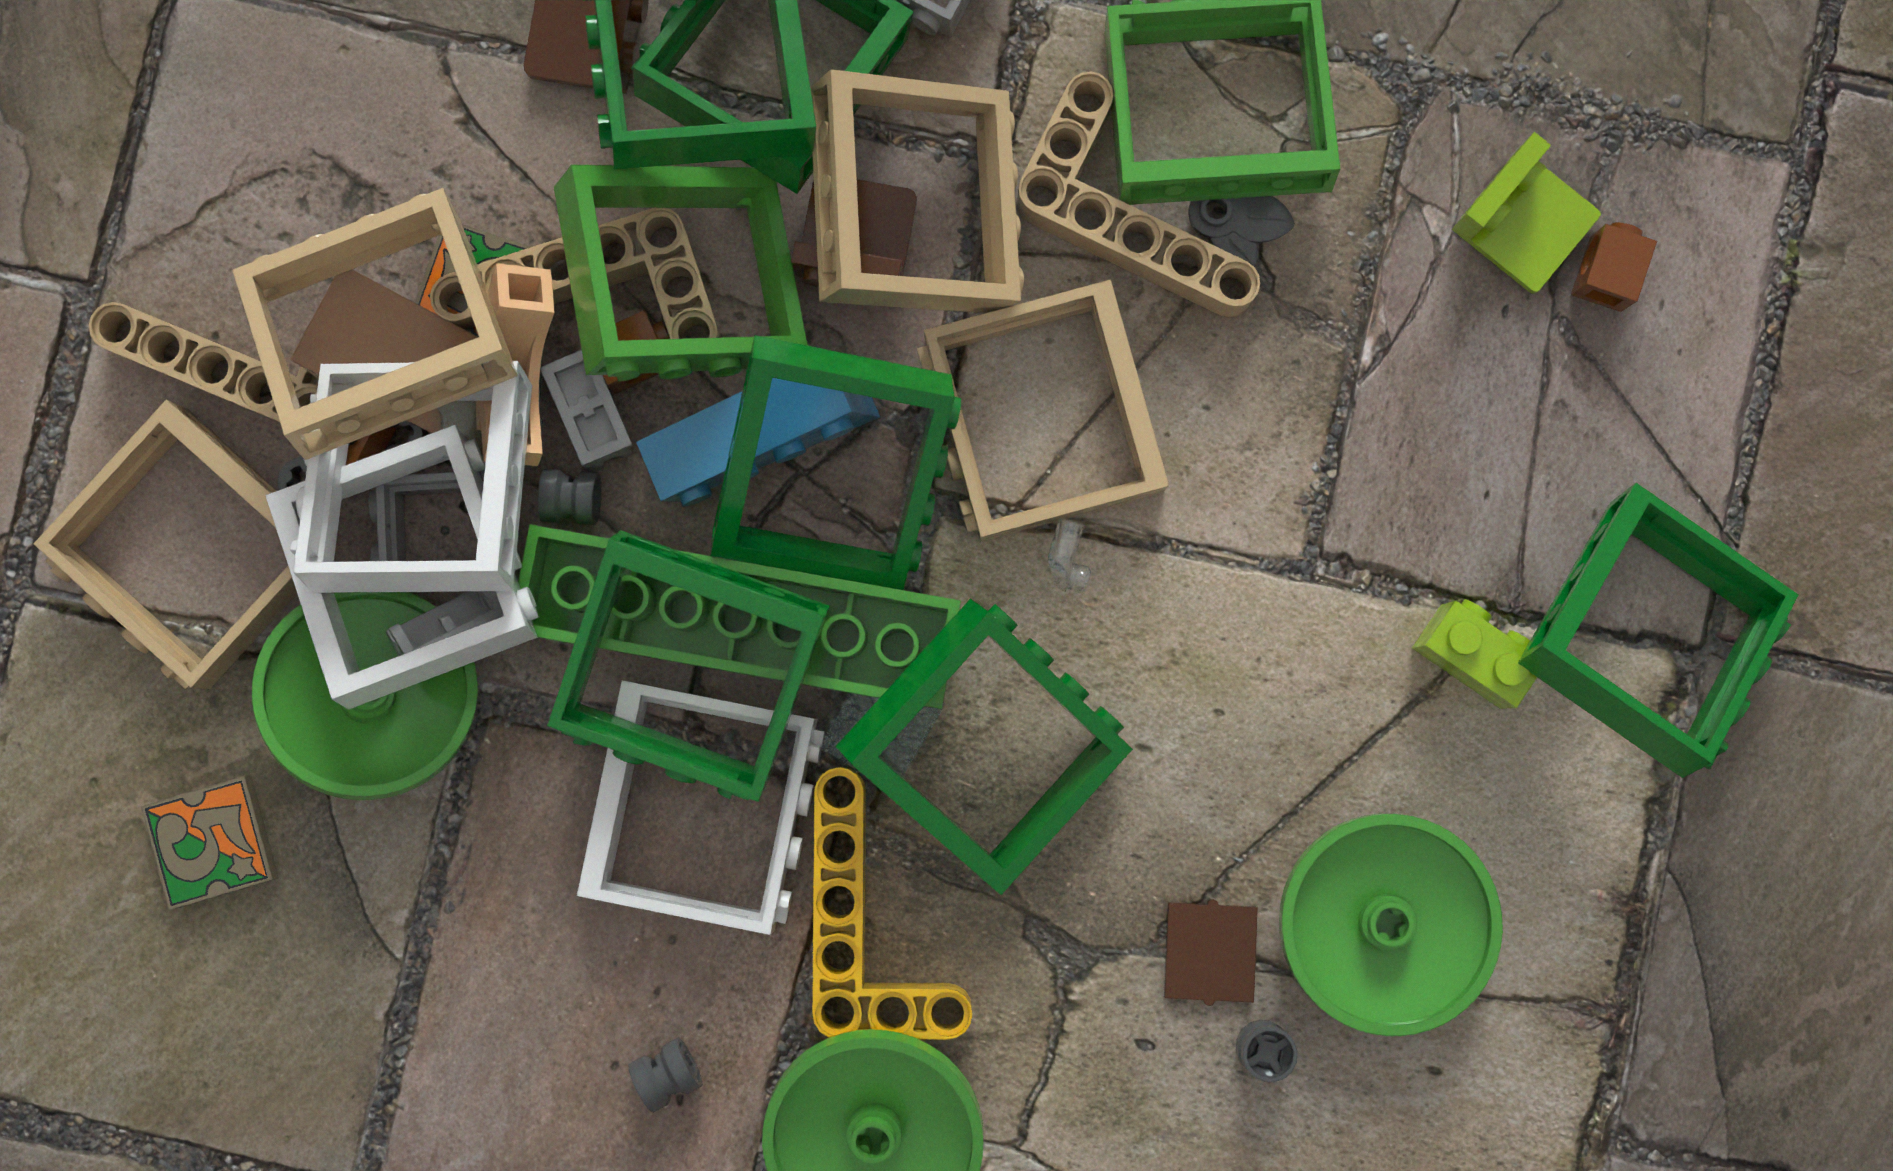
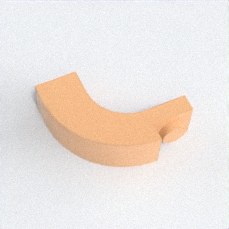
(524, 312)

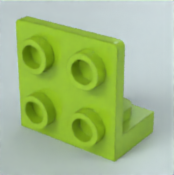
(1527, 218)

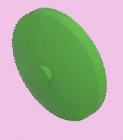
(371, 747)
(1390, 924)
(873, 1107)

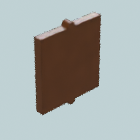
(1210, 952)

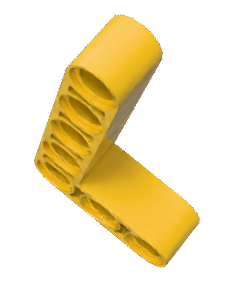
(850, 928)

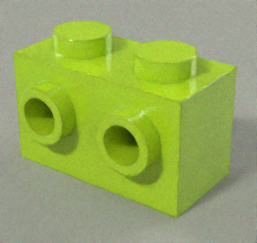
(1477, 653)

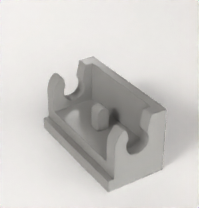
(587, 412)
(445, 621)

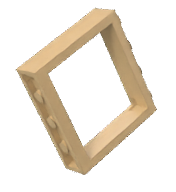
(837, 197)
(1102, 303)
(400, 392)
(106, 597)

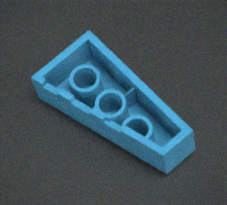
(694, 452)

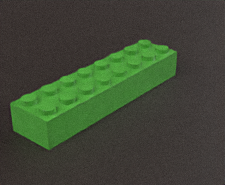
(860, 651)

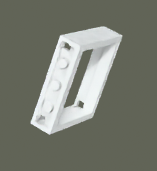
(321, 497)
(344, 679)
(612, 801)

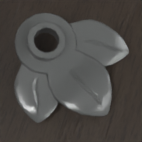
(1244, 224)

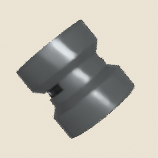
(562, 496)
(1273, 1059)
(667, 1074)

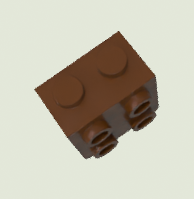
(559, 43)
(884, 231)

